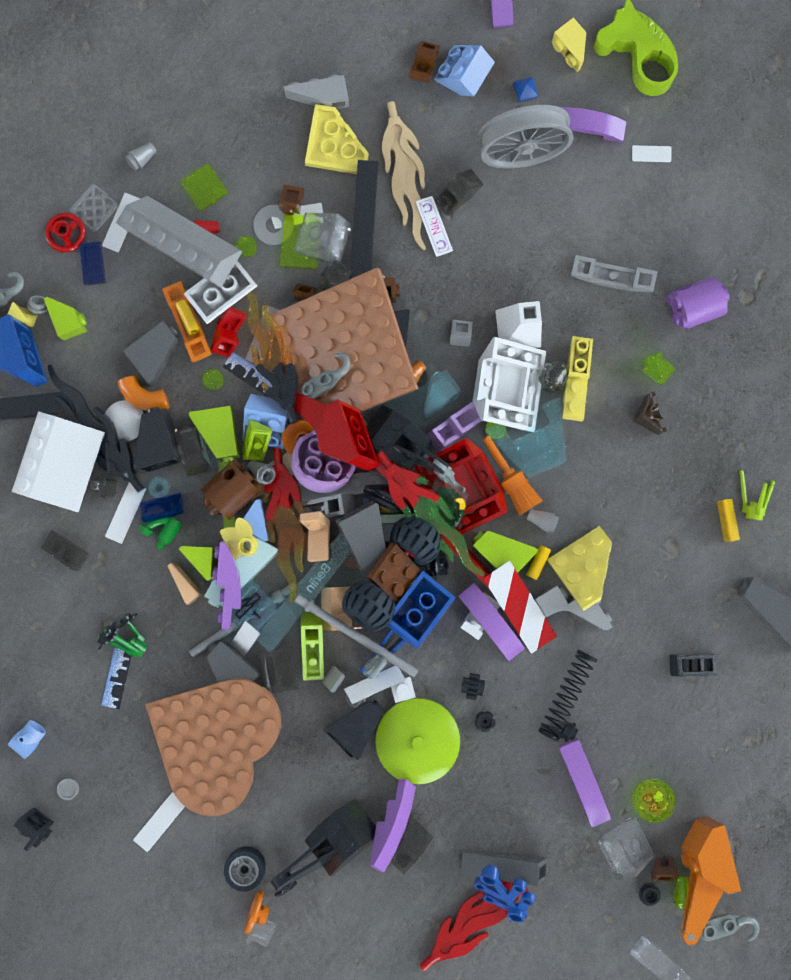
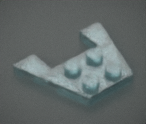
(537, 450)

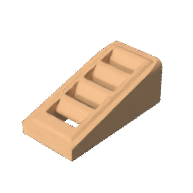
(186, 586)

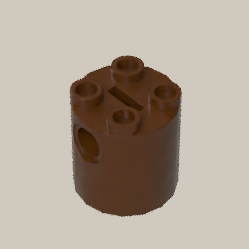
(229, 490)

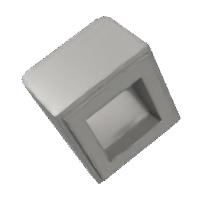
(461, 333)
(333, 678)

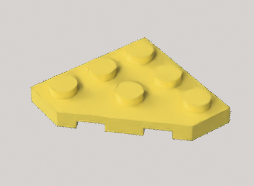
(333, 143)
(584, 567)

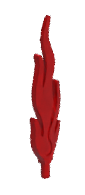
(468, 920)

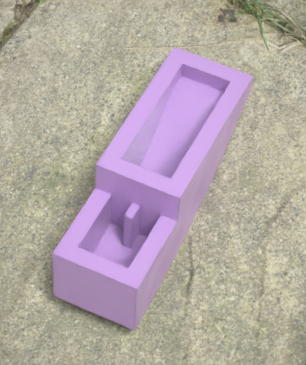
(454, 427)

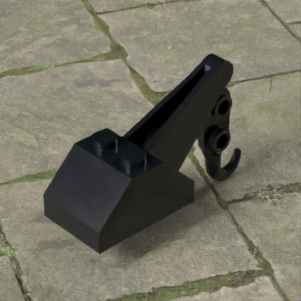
(333, 843)

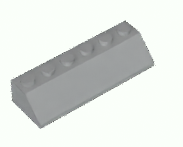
(180, 239)

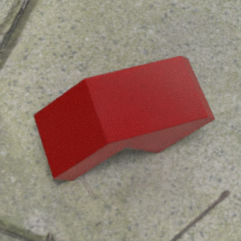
(225, 334)

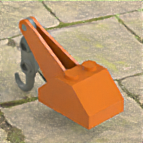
(712, 872)

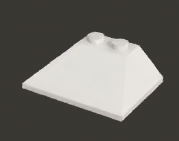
(509, 384)

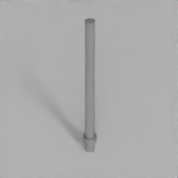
(310, 606)

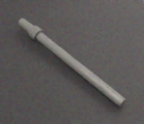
(278, 597)

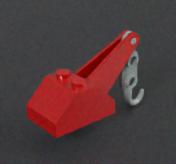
(338, 425)

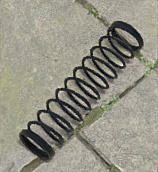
(553, 735)

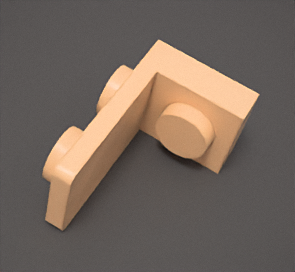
(318, 535)

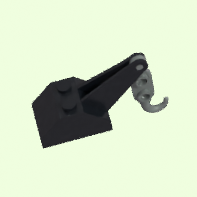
(406, 444)

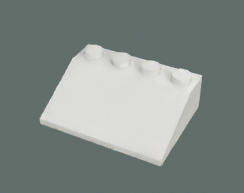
(58, 462)

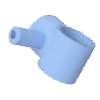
(27, 739)

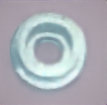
(152, 487)

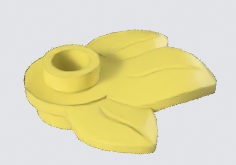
(238, 536)

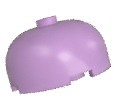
(316, 470)

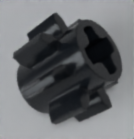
(473, 686)

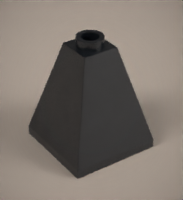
(355, 729)

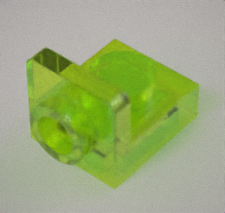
(658, 368)

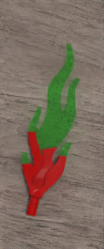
(424, 502)

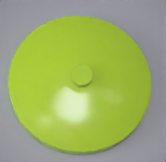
(417, 740)

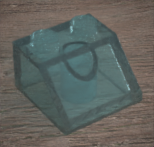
(440, 393)

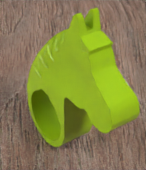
(645, 41)

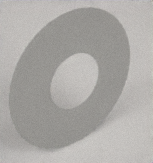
(260, 225)

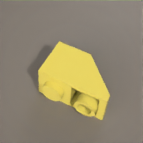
(570, 42)

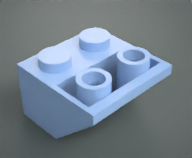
(464, 69)
(268, 413)

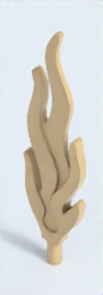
(406, 163)

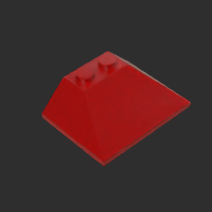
(476, 475)

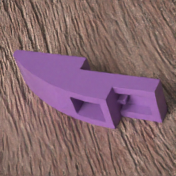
(228, 576)

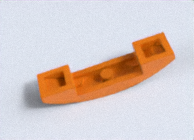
(197, 343)

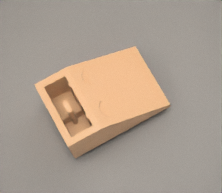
(332, 603)

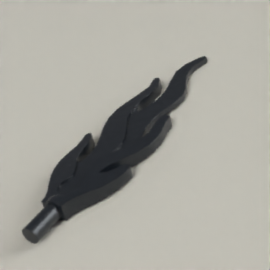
(118, 456)

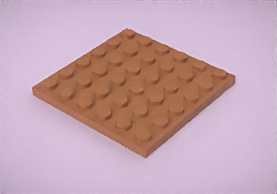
(355, 321)

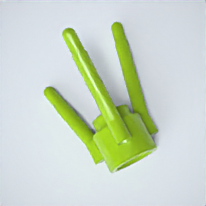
(755, 510)

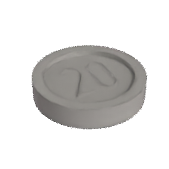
(67, 789)

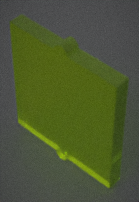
(204, 187)

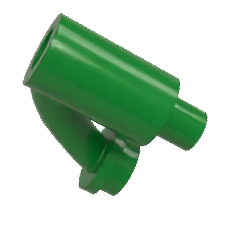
(167, 534)

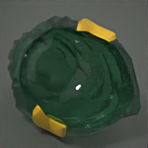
(455, 505)

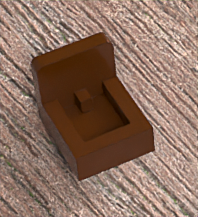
(291, 200)
(391, 286)

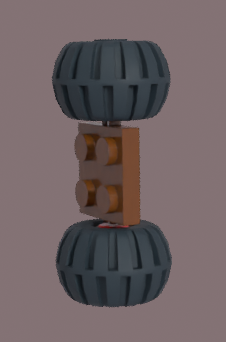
(410, 544)

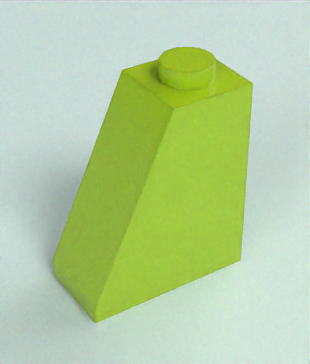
(218, 431)
(500, 550)

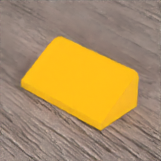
(728, 520)

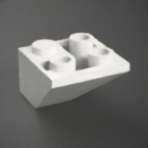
(520, 323)

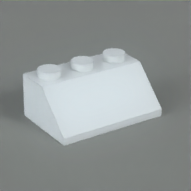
(213, 300)

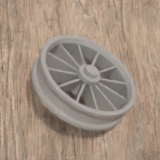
(525, 136)

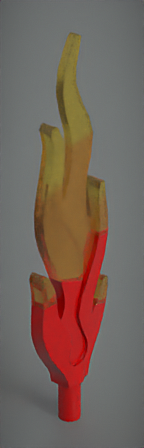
(285, 520)

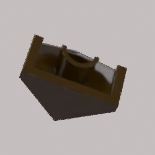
(649, 415)

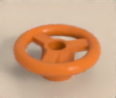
(257, 913)

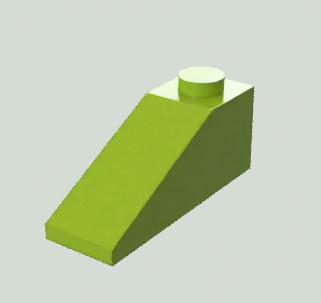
(312, 647)

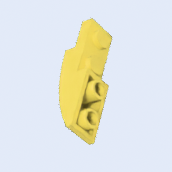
(578, 372)

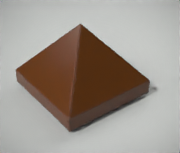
(303, 292)

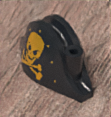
(381, 495)

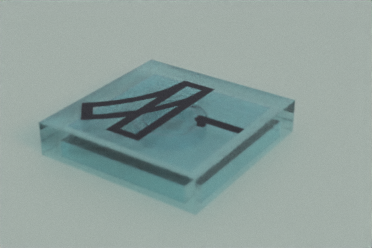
(255, 607)

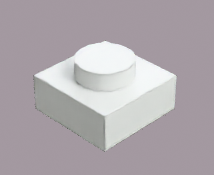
(403, 690)

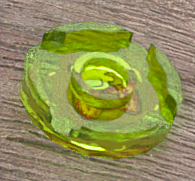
(654, 800)

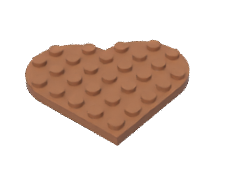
(212, 740)

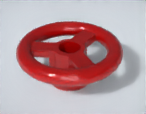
(56, 226)

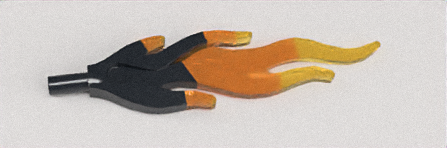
(271, 367)

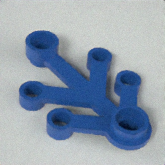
(515, 911)

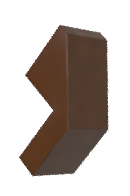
(424, 61)

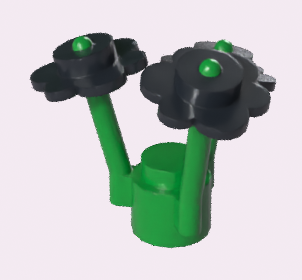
(133, 646)

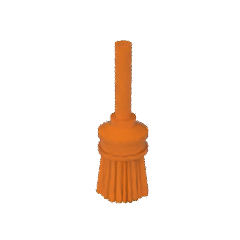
(514, 482)

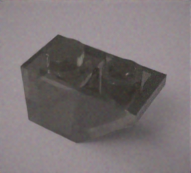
(458, 191)

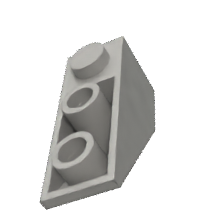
(325, 92)

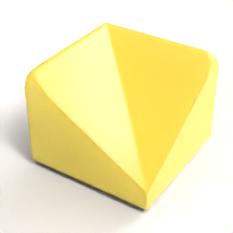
(23, 315)

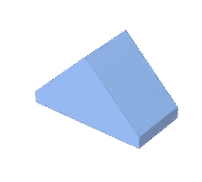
(256, 518)

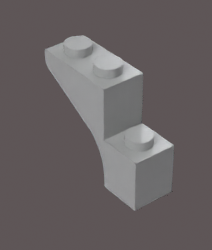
(555, 598)

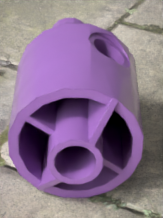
(698, 302)

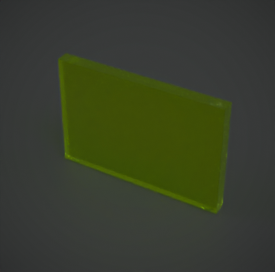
(289, 257)

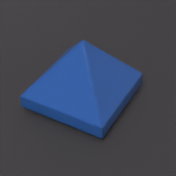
(525, 89)

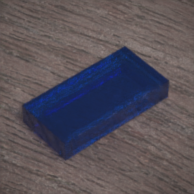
(92, 263)
(162, 507)

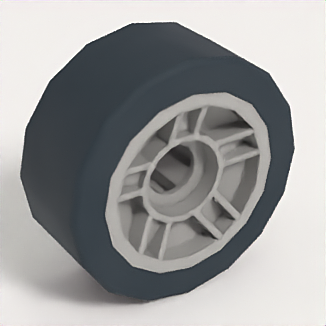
(234, 873)

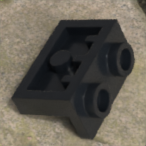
(35, 826)

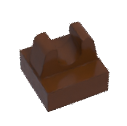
(664, 873)

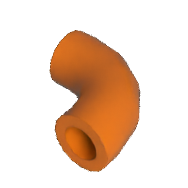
(141, 398)

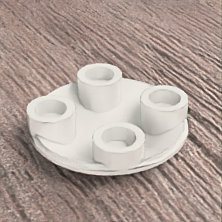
(125, 419)

